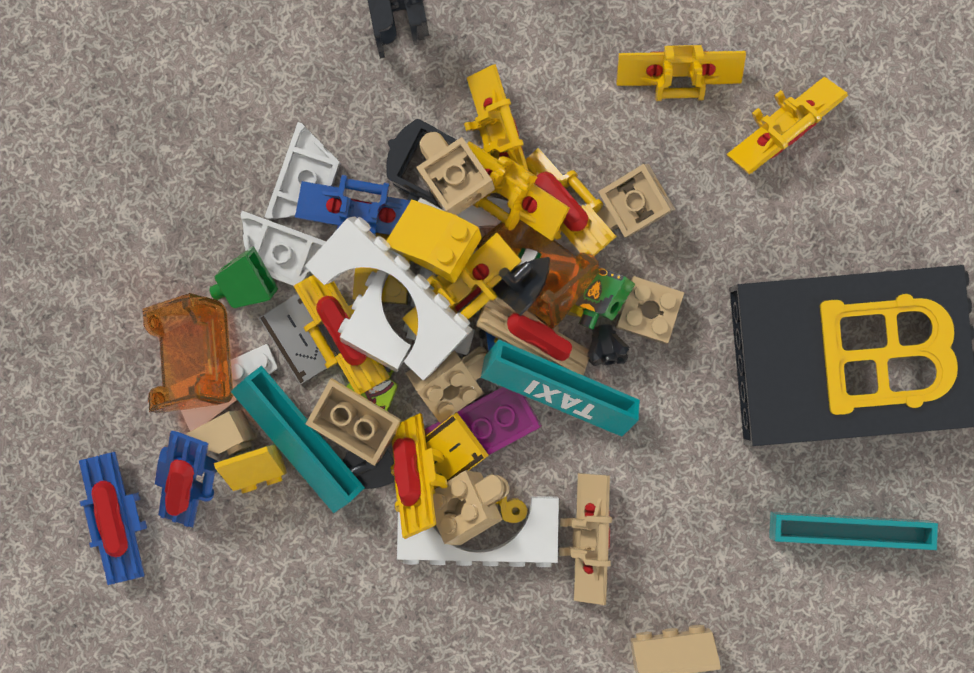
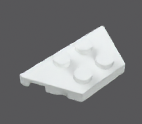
(304, 161)
(280, 248)

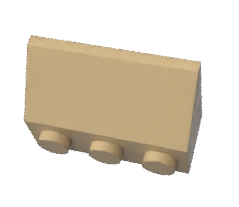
(353, 422)
(226, 433)
(675, 651)

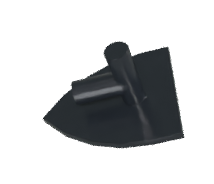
(522, 284)
(368, 474)

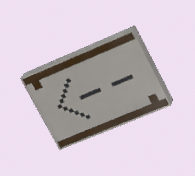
(296, 346)

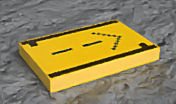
(458, 446)

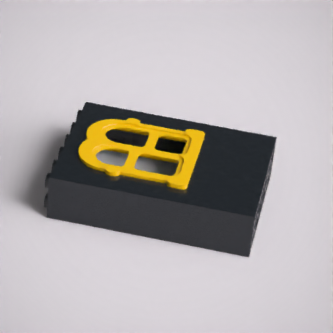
(795, 359)

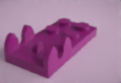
(498, 419)

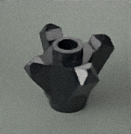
(607, 347)

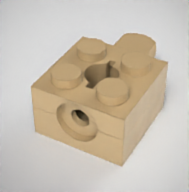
(453, 173)
(634, 201)
(650, 310)
(459, 376)
(474, 512)

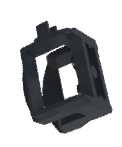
(384, 24)
(401, 153)

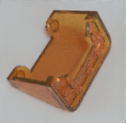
(567, 274)
(192, 353)

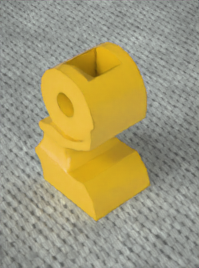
(512, 510)

